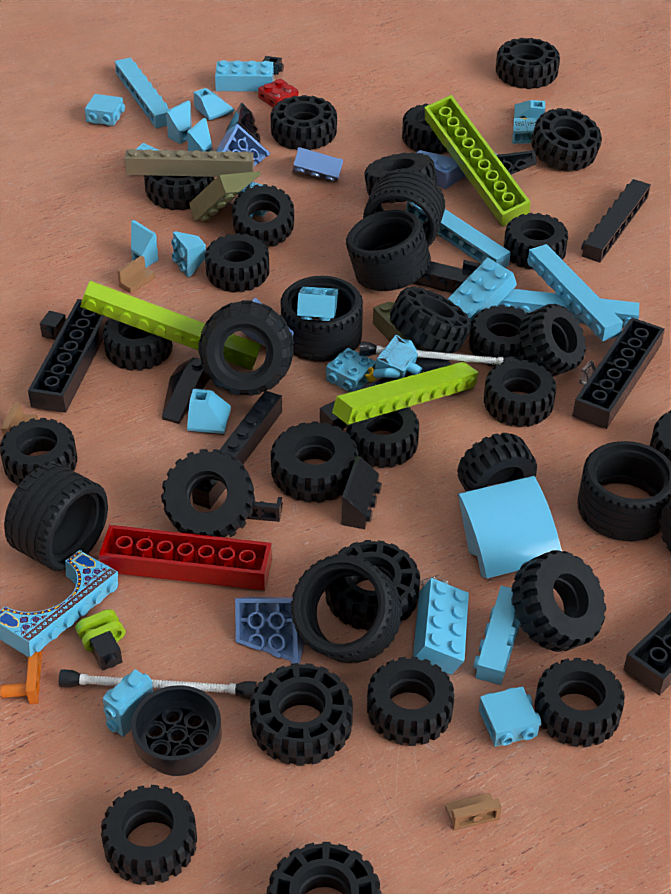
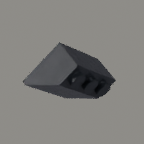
(360, 495)

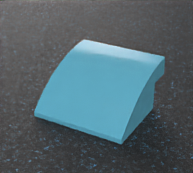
(507, 525)

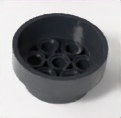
(185, 708)

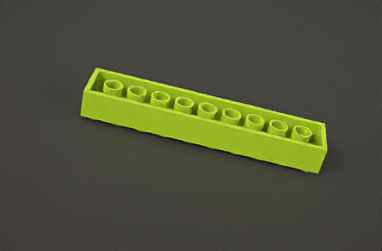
(477, 160)

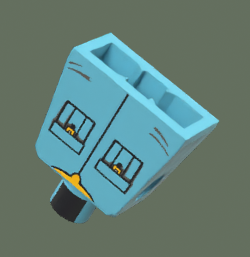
(523, 130)

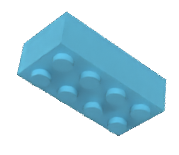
(243, 75)
(484, 288)
(317, 303)
(441, 625)

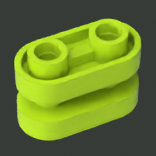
(98, 624)

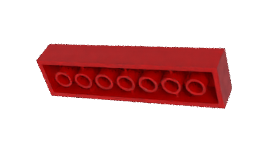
(187, 557)

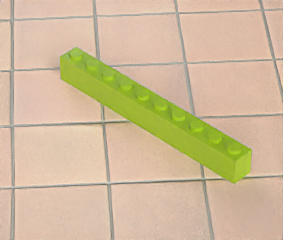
(163, 322)
(404, 392)

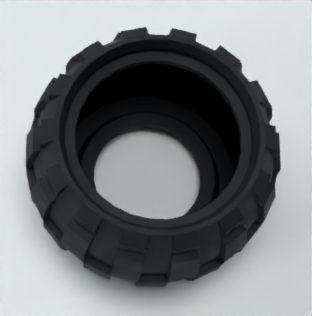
(255, 318)

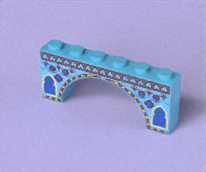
(34, 630)

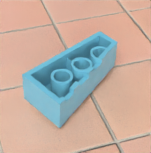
(499, 639)

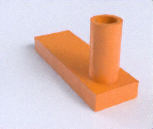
(31, 687)

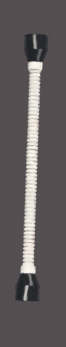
(370, 349)
(71, 678)

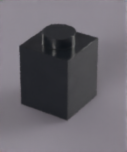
(52, 324)
(106, 650)

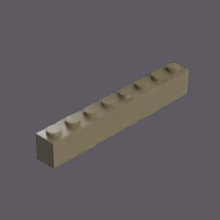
(187, 163)

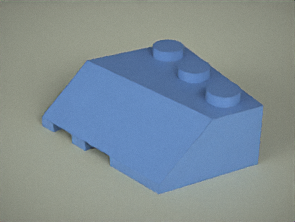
(239, 140)
(317, 164)
(446, 169)
(268, 626)

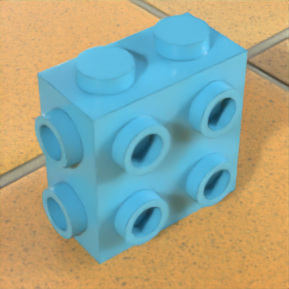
(104, 109)
(349, 370)
(123, 700)
(509, 716)

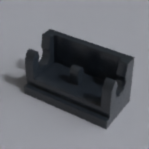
(267, 511)

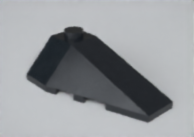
(180, 387)

